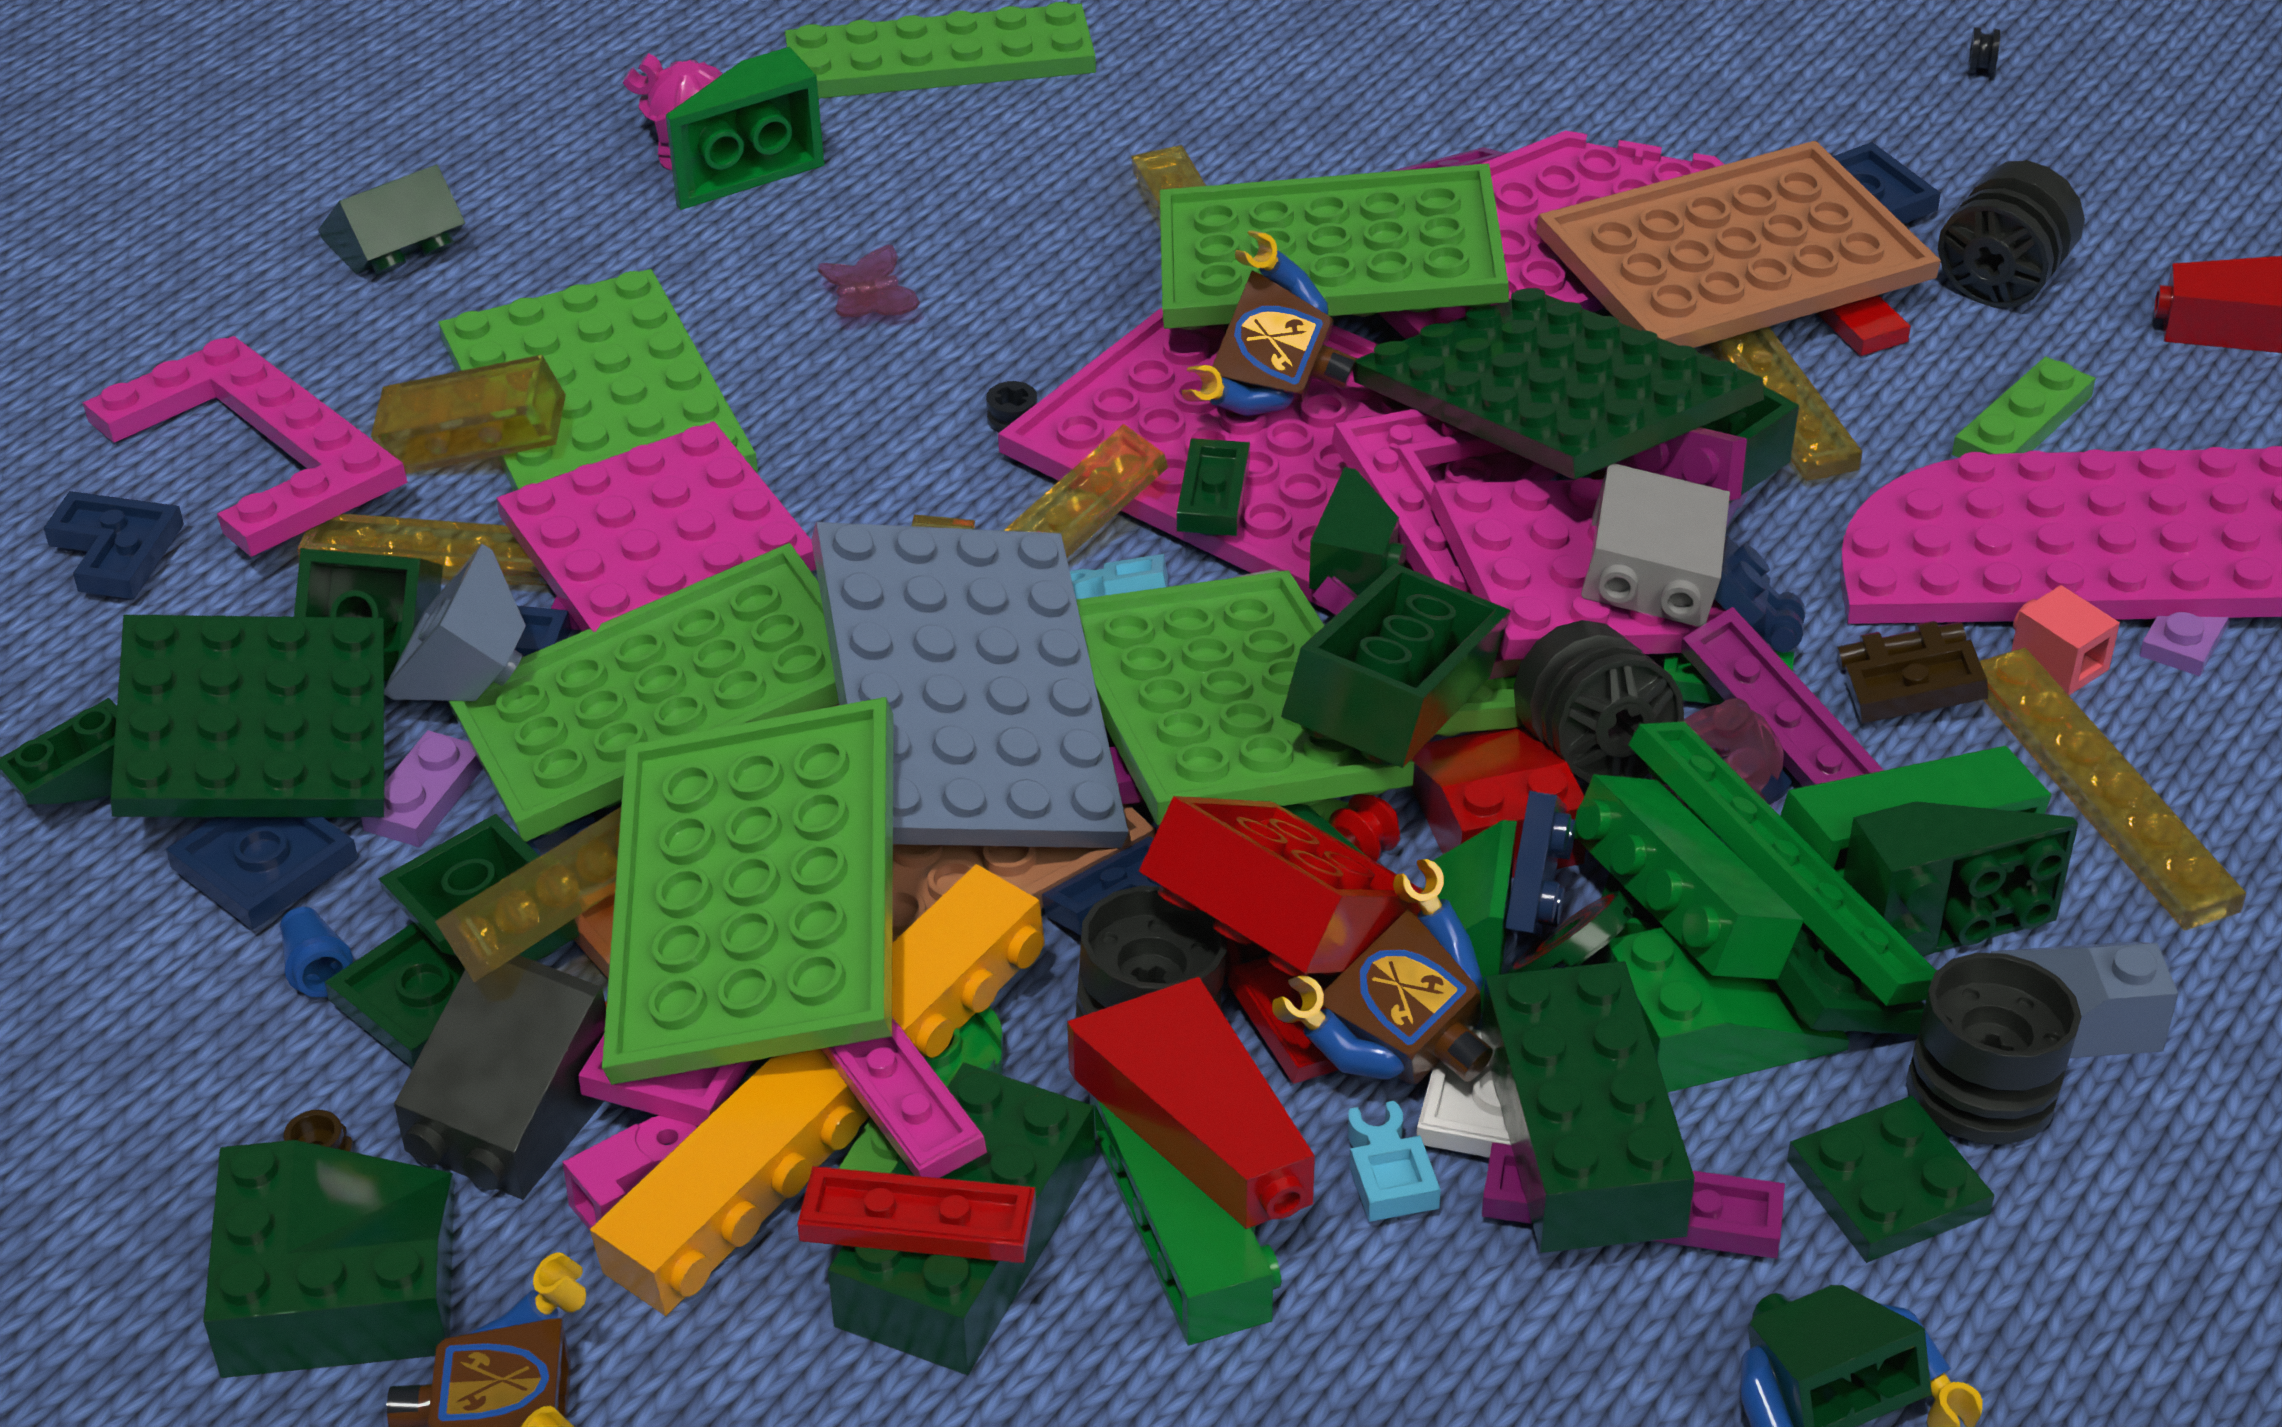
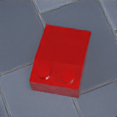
(1486, 779)

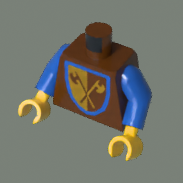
(1272, 340)
(1403, 998)
(505, 1370)

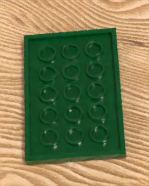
(1557, 382)

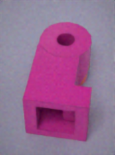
(613, 1167)

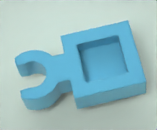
(1121, 577)
(1390, 1171)

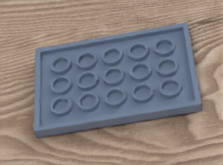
(983, 680)

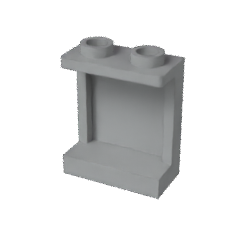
(1657, 545)

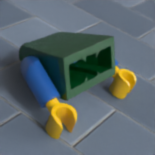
(1844, 1364)

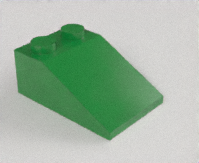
(746, 129)
(1711, 1024)

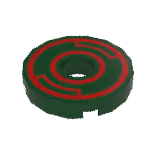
(1578, 935)

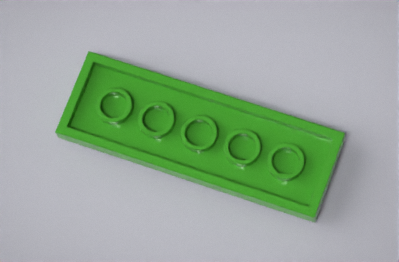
(946, 49)

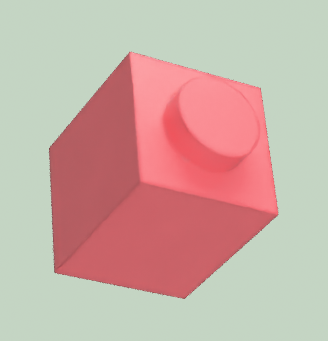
(2066, 637)

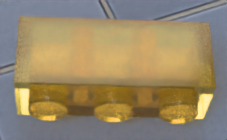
(470, 414)

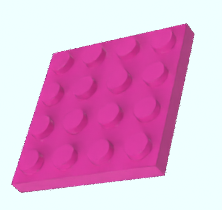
(648, 523)
(1530, 553)

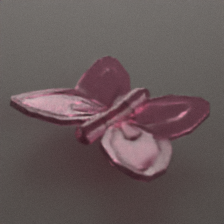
(868, 285)

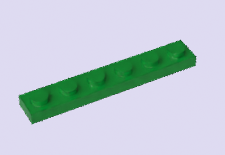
(1767, 844)

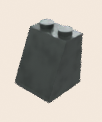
(501, 1076)

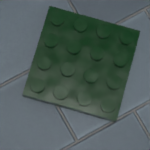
(249, 717)

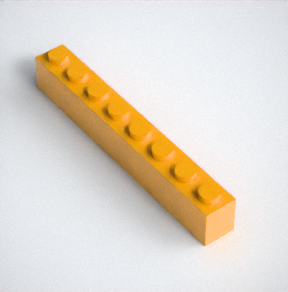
(798, 1107)

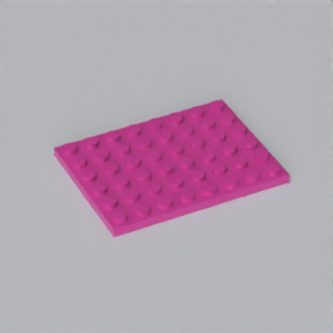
(1290, 449)

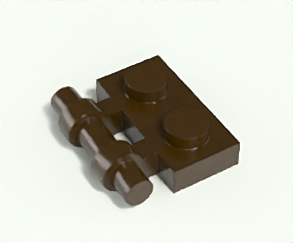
(1912, 671)

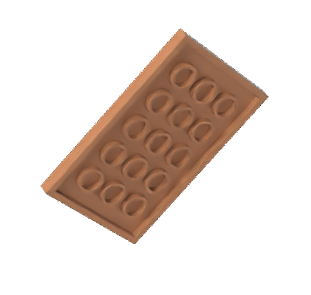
(1737, 246)

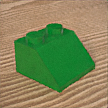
(1480, 891)

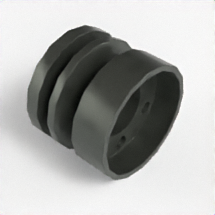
(2011, 234)
(1588, 693)
(1144, 944)
(1993, 1047)

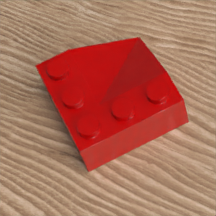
(1273, 882)

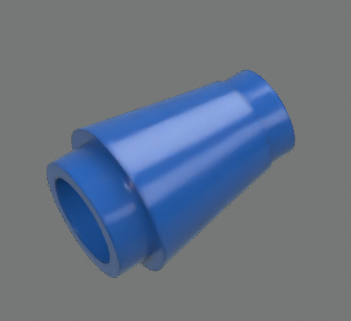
(311, 951)

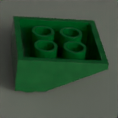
(326, 1259)

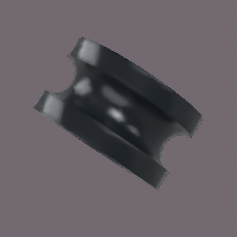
(1984, 51)
(1008, 402)

